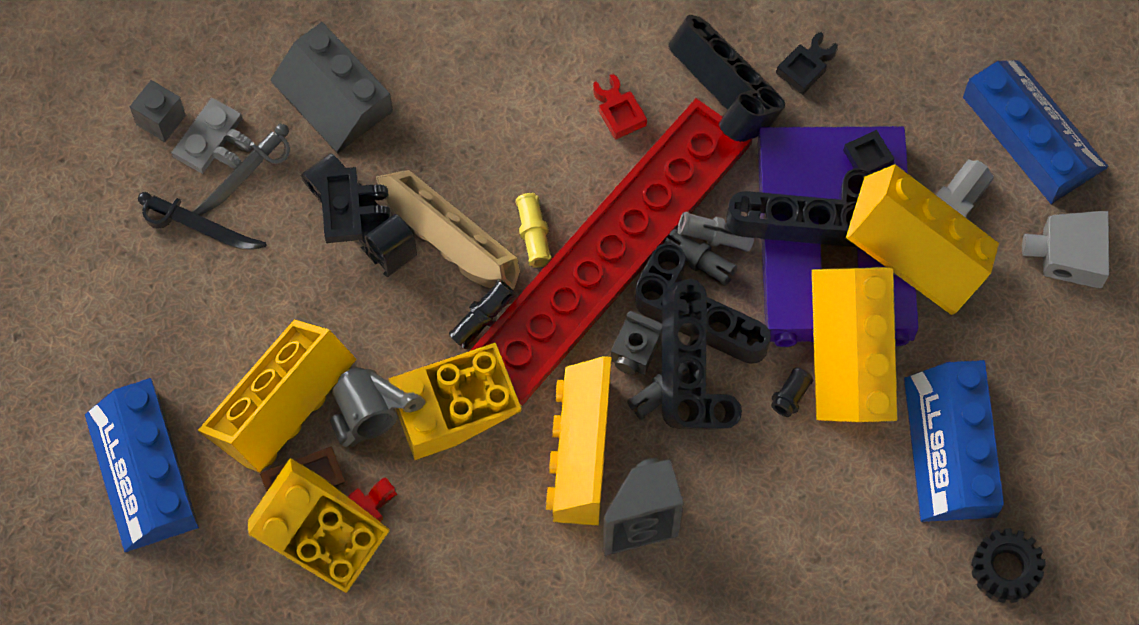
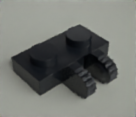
(342, 204)

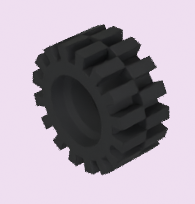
(1020, 547)

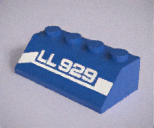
(1032, 129)
(954, 442)
(140, 466)

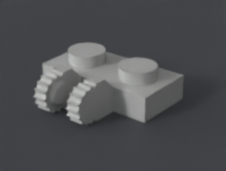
(208, 135)

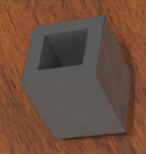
(157, 110)

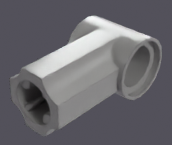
(966, 187)

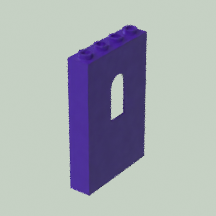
(814, 165)

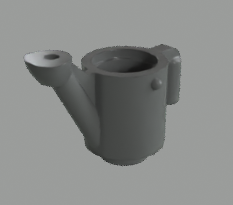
(368, 405)

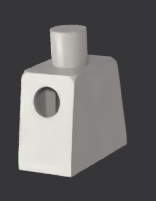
(1073, 247)

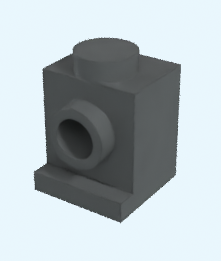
(640, 329)

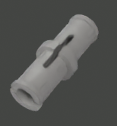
(713, 231)

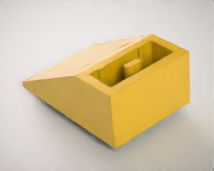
(461, 400)
(316, 526)

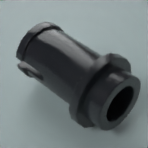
(787, 399)

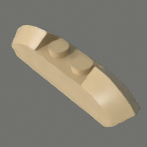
(449, 230)

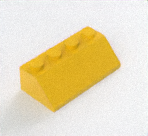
(921, 238)
(854, 344)
(278, 395)
(581, 442)

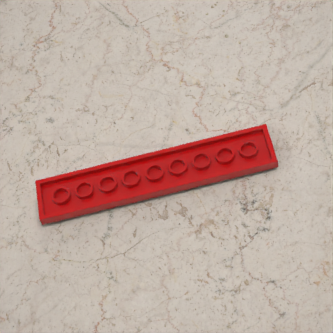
(611, 247)

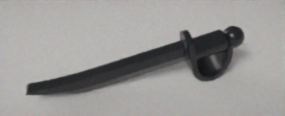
(194, 221)

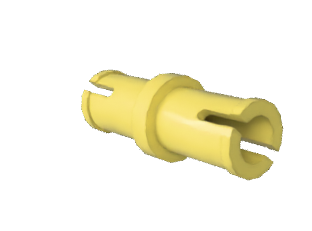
(533, 230)

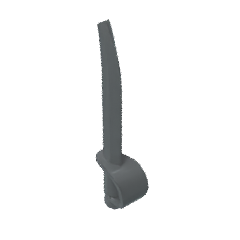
(246, 167)

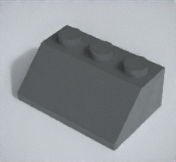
(331, 88)
(644, 508)

